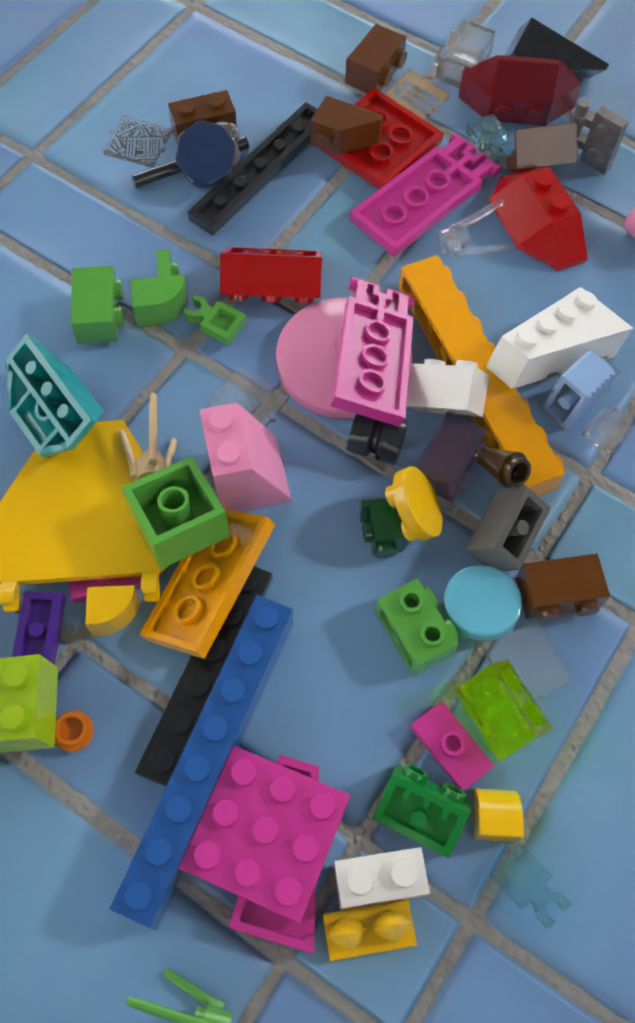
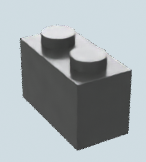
(508, 528)

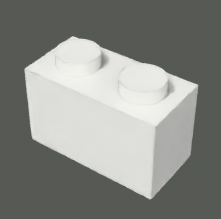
(447, 388)
(380, 878)

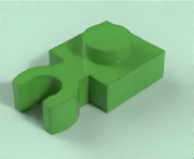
(217, 322)

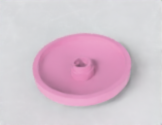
(309, 356)

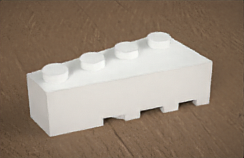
(558, 339)

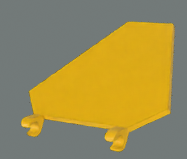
(72, 521)

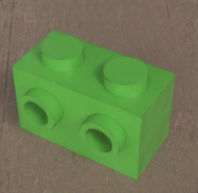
(96, 304)
(417, 626)

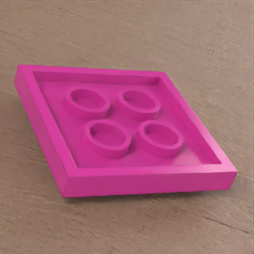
(265, 834)

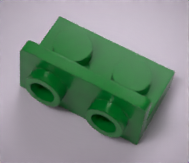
(423, 809)

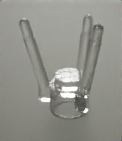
(456, 236)

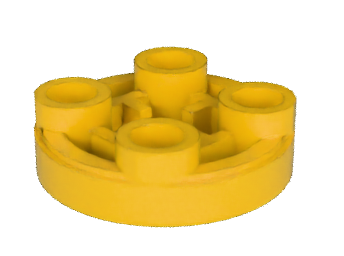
(416, 504)

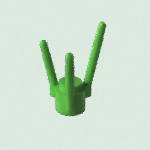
(212, 1014)

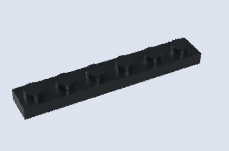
(253, 172)
(195, 687)

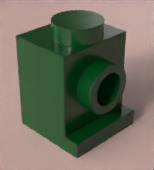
(381, 527)

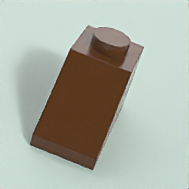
(344, 127)

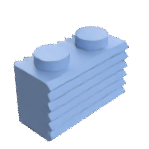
(578, 389)

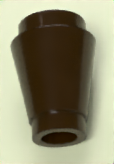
(506, 466)

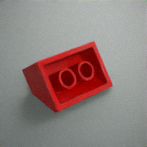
(271, 274)

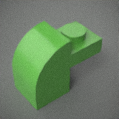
(161, 297)

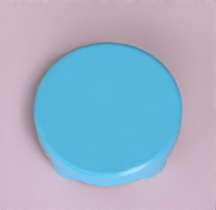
(482, 603)

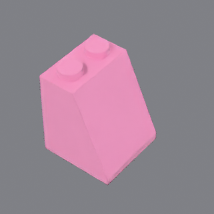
(243, 459)

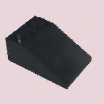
(539, 41)

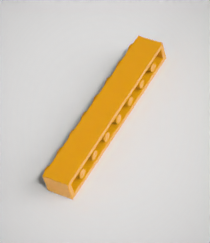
(459, 335)

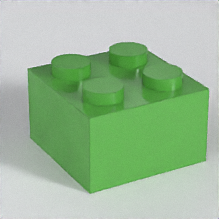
(176, 512)

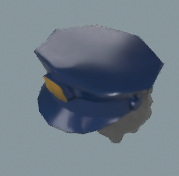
(208, 152)

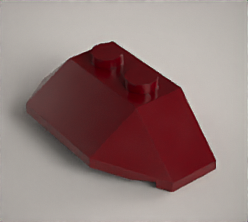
(520, 89)

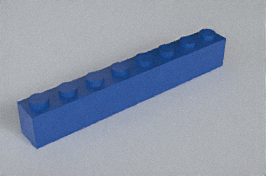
(220, 726)

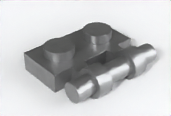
(604, 137)

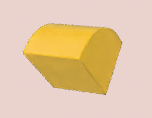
(110, 608)
(497, 815)

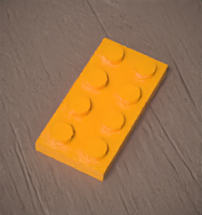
(207, 587)

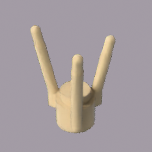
(149, 460)

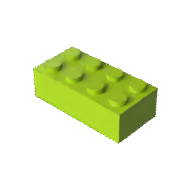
(27, 703)

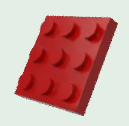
(402, 141)

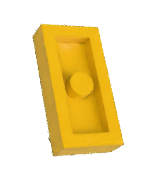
(369, 929)

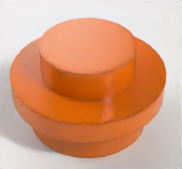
(73, 731)

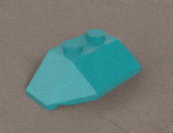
(48, 399)

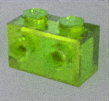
(503, 709)

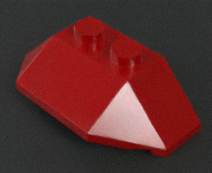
(541, 217)

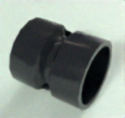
(376, 437)

